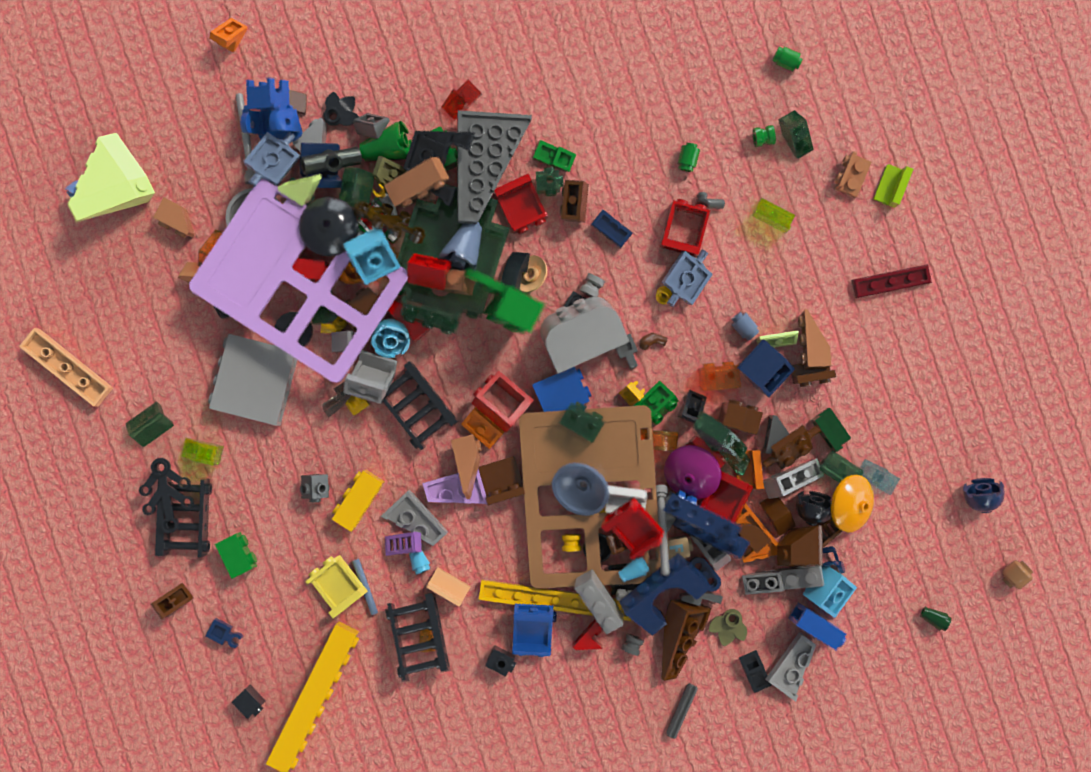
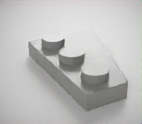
(415, 517)
(791, 666)

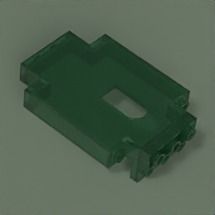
(440, 226)

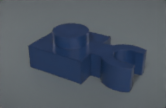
(221, 632)

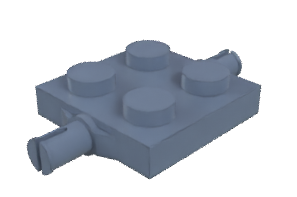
(271, 159)
(687, 278)

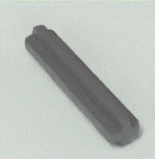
(681, 711)

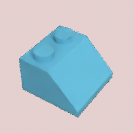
(372, 255)
(833, 594)

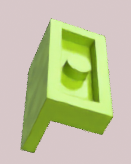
(893, 185)

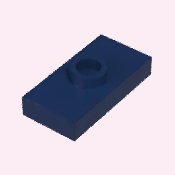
(611, 228)

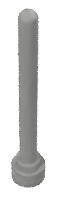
(245, 137)
(661, 493)

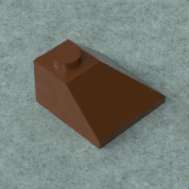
(801, 547)

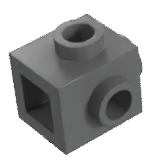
(314, 487)

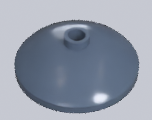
(576, 495)

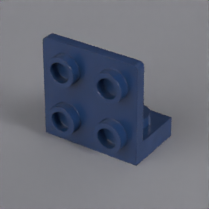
(328, 178)

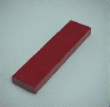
(891, 281)

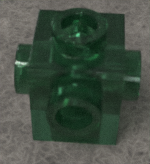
(546, 175)

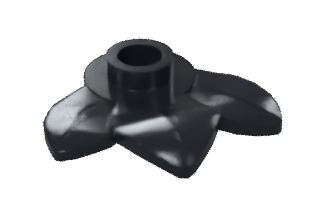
(342, 108)

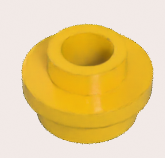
(663, 294)

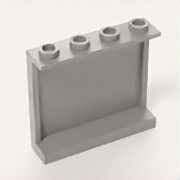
(253, 380)

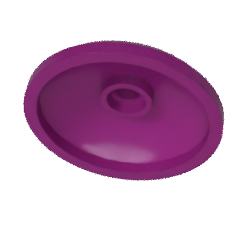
(696, 464)

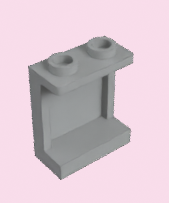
(371, 377)

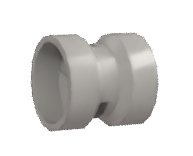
(588, 287)

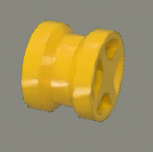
(571, 542)

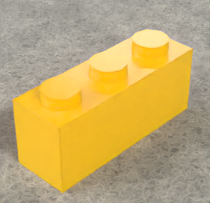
(357, 500)

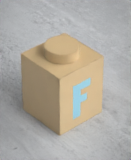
(679, 545)

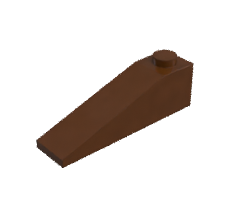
(682, 627)

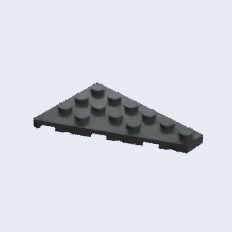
(486, 161)

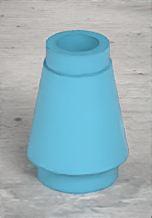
(419, 562)
(633, 570)

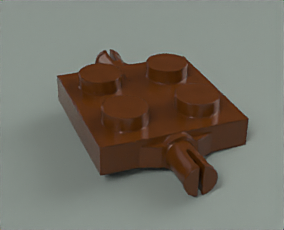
(792, 447)

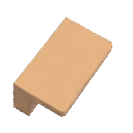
(448, 586)

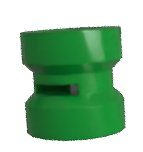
(763, 136)

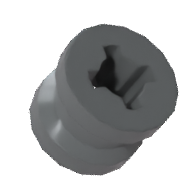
(632, 644)

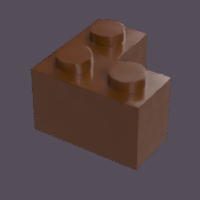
(741, 418)

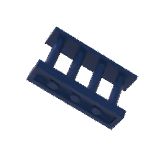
(706, 526)

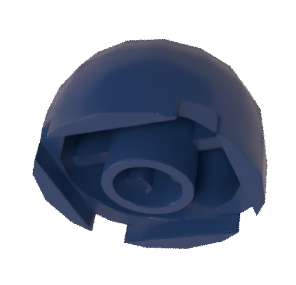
(984, 494)

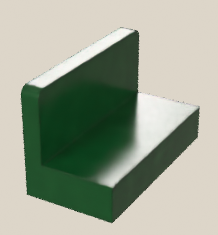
(831, 429)

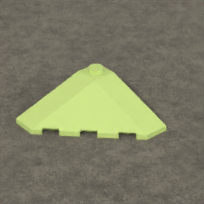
(110, 181)

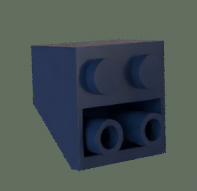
(766, 368)

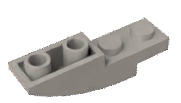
(783, 579)

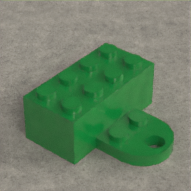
(508, 305)

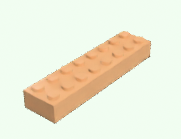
(66, 367)

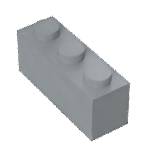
(599, 601)

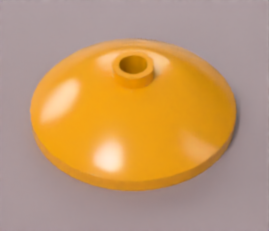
(852, 503)

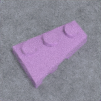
(449, 490)

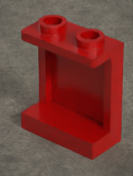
(521, 204)
(728, 498)
(634, 528)

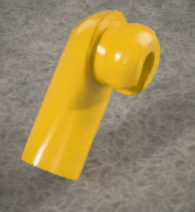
(336, 326)

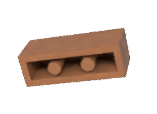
(417, 182)

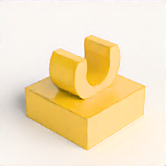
(631, 393)
(356, 404)

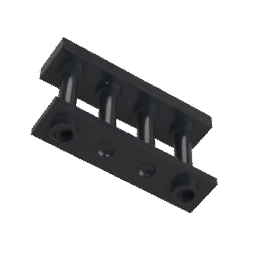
(434, 403)
(163, 541)
(437, 642)

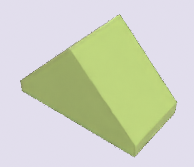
(300, 189)

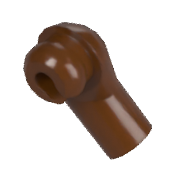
(651, 339)

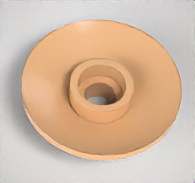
(537, 268)

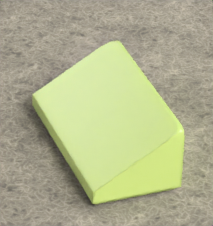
(780, 339)

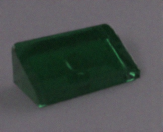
(838, 467)

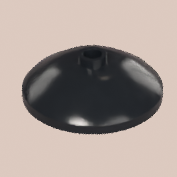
(331, 239)

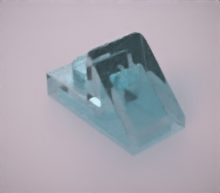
(879, 477)

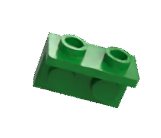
(659, 401)

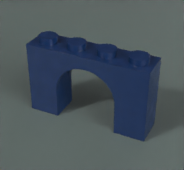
(639, 602)

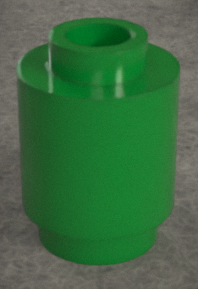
(787, 58)
(688, 157)

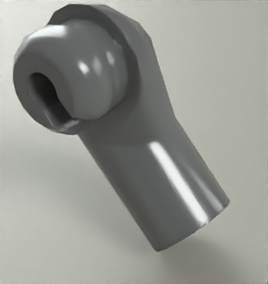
(710, 203)

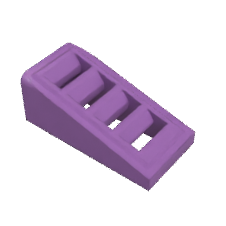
(415, 543)

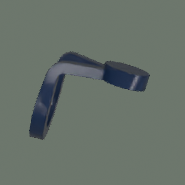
(838, 563)

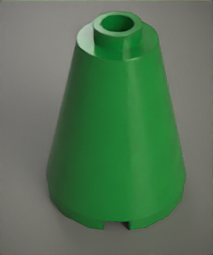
(392, 144)

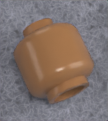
(1017, 574)

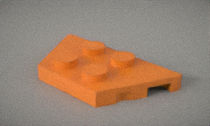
(770, 549)

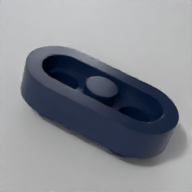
(708, 571)

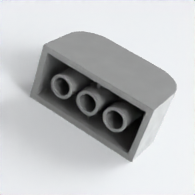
(582, 332)

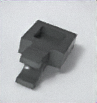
(627, 350)

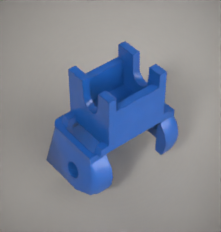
(275, 112)

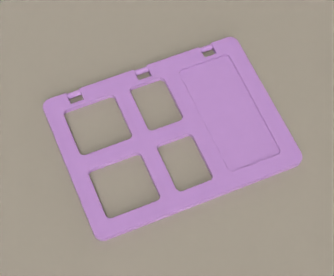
(259, 255)

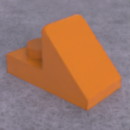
(229, 34)

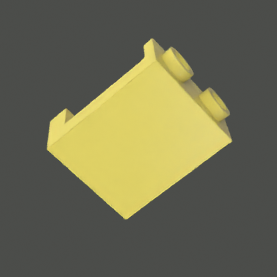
(337, 584)

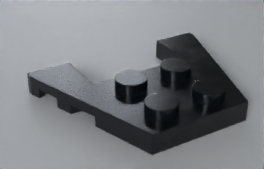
(437, 144)

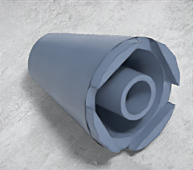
(463, 247)

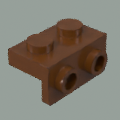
(805, 377)

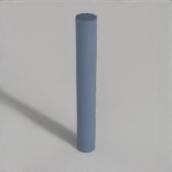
(368, 595)

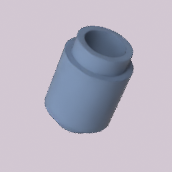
(745, 326)

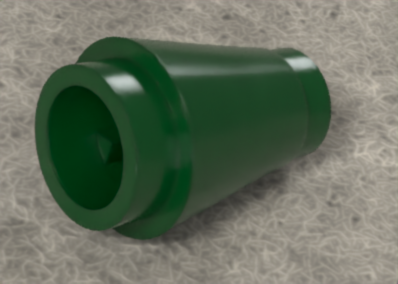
(936, 618)

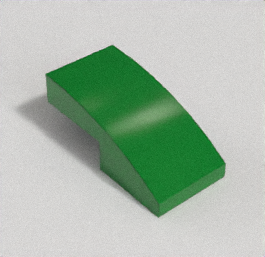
(554, 156)

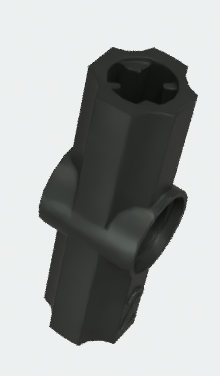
(342, 158)

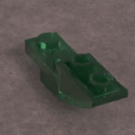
(724, 441)

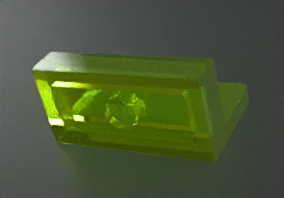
(773, 215)

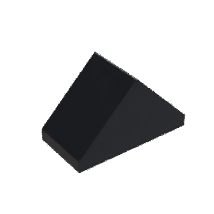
(692, 406)

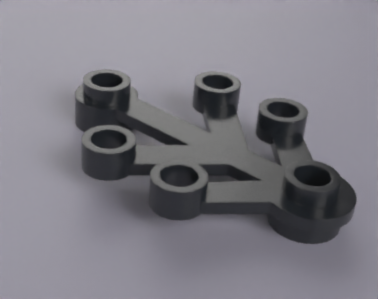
(165, 492)

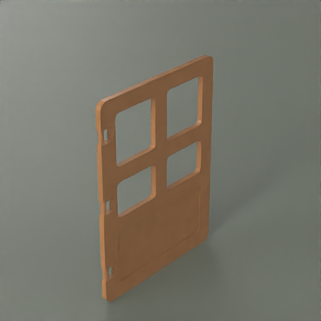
(615, 454)

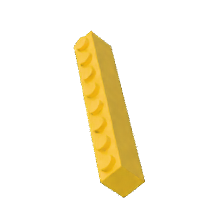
(312, 698)

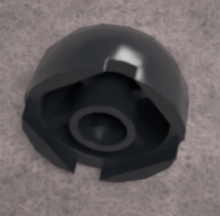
(814, 507)

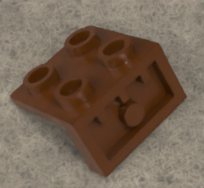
(501, 480)

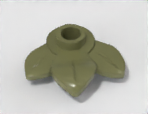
(727, 629)

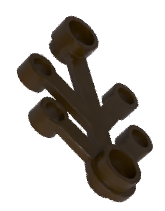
(391, 222)

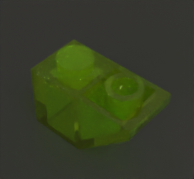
(202, 451)

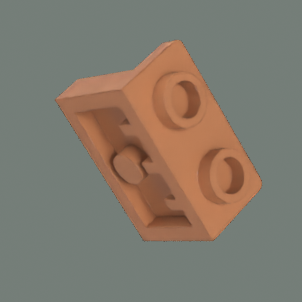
(852, 175)

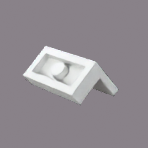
(619, 496)

